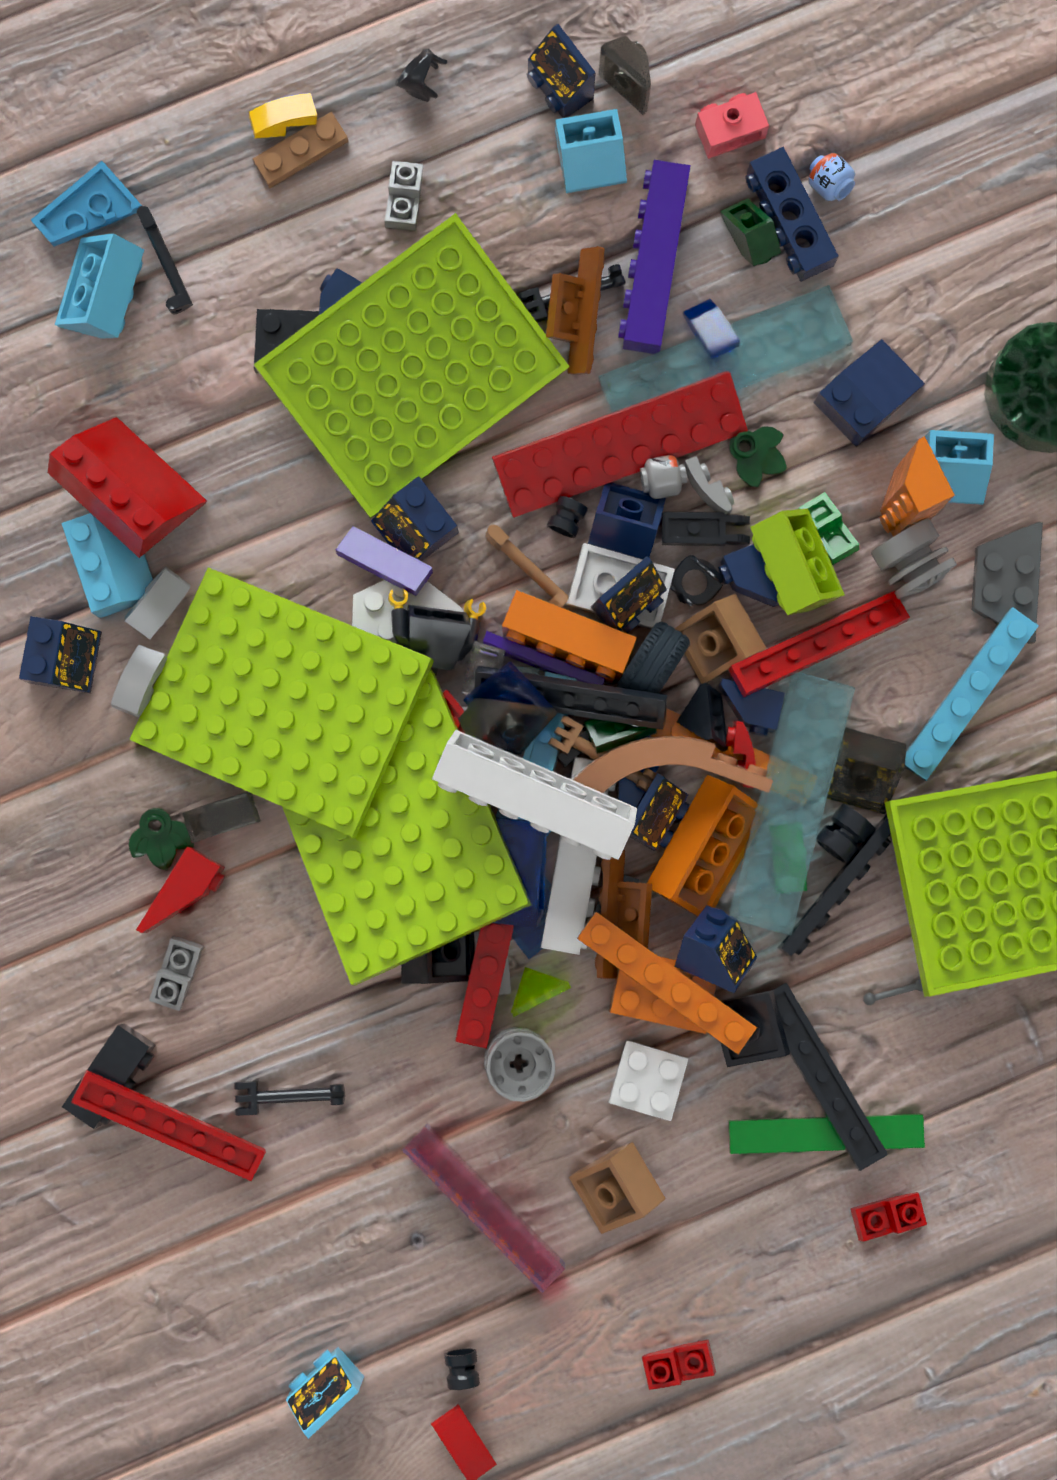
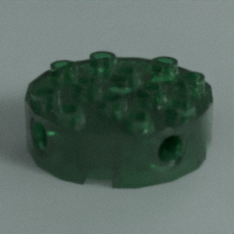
(1019, 388)

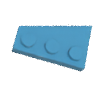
(86, 206)

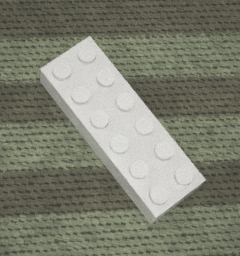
(535, 795)

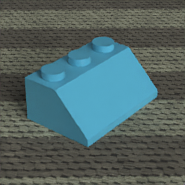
(100, 286)
(107, 567)

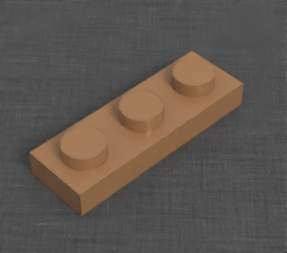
(300, 150)

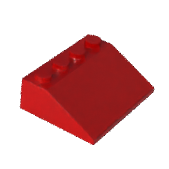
(124, 484)

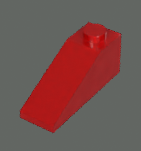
(187, 884)

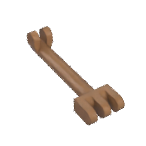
(500, 541)
(572, 739)

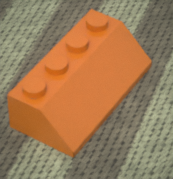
(915, 490)
(705, 847)

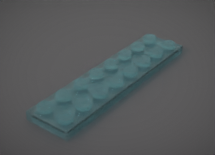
(768, 346)
(792, 811)

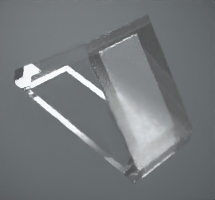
(482, 656)

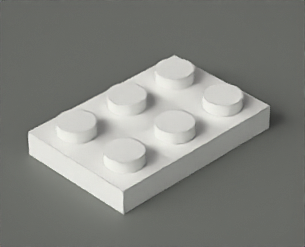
(600, 570)

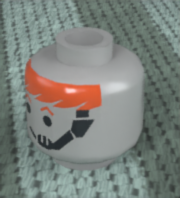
(663, 477)

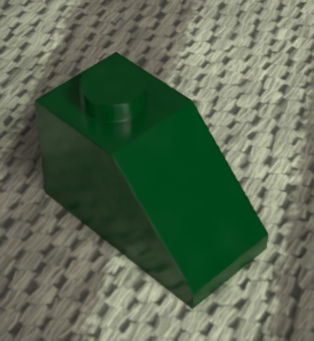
(752, 232)

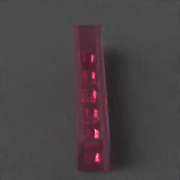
(484, 1207)

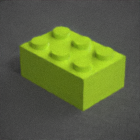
(796, 561)

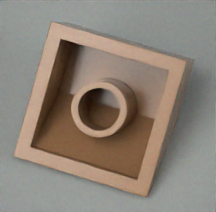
(720, 638)
(617, 1188)

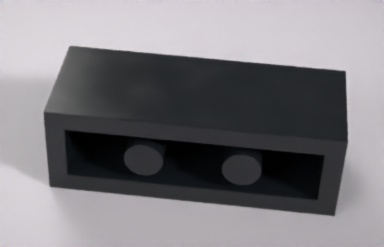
(117, 1061)

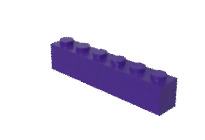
(656, 256)

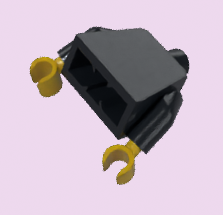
(435, 632)

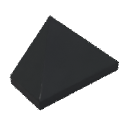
(706, 716)

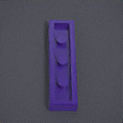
(540, 660)

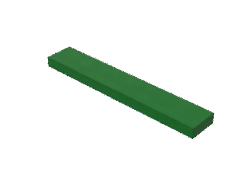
(818, 1134)

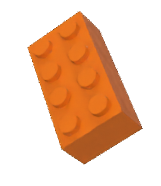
(568, 636)

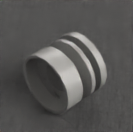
(913, 558)
(533, 1076)

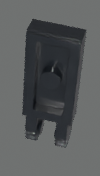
(702, 529)

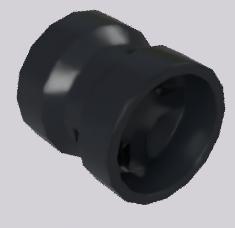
(568, 515)
(462, 1369)

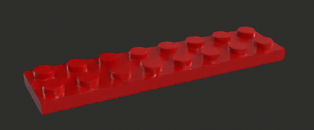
(619, 443)

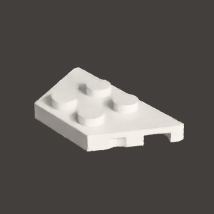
(373, 609)

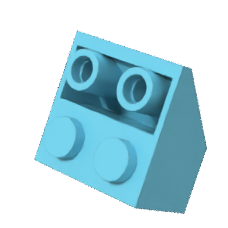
(591, 150)
(965, 461)

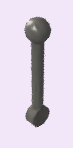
(870, 998)

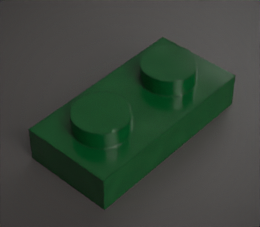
(608, 735)

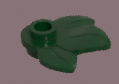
(761, 457)
(161, 843)

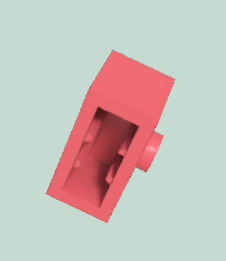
(731, 124)

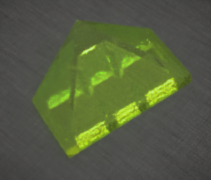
(535, 989)

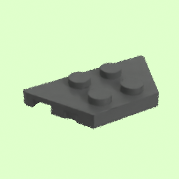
(1008, 575)

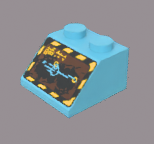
(323, 1390)

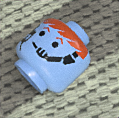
(831, 177)

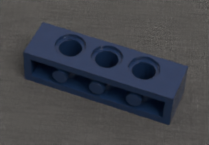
(779, 170)

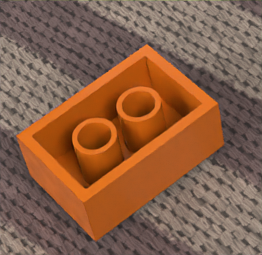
(636, 1001)

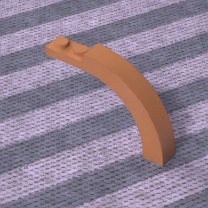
(667, 751)

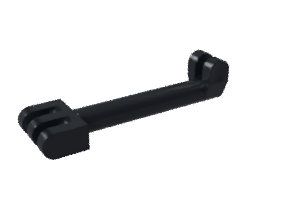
(181, 300)
(540, 303)
(334, 1094)

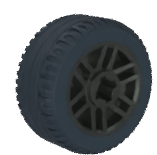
(655, 659)

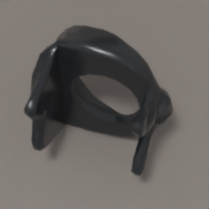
(415, 73)
(714, 579)

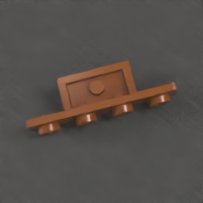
(575, 309)
(625, 906)

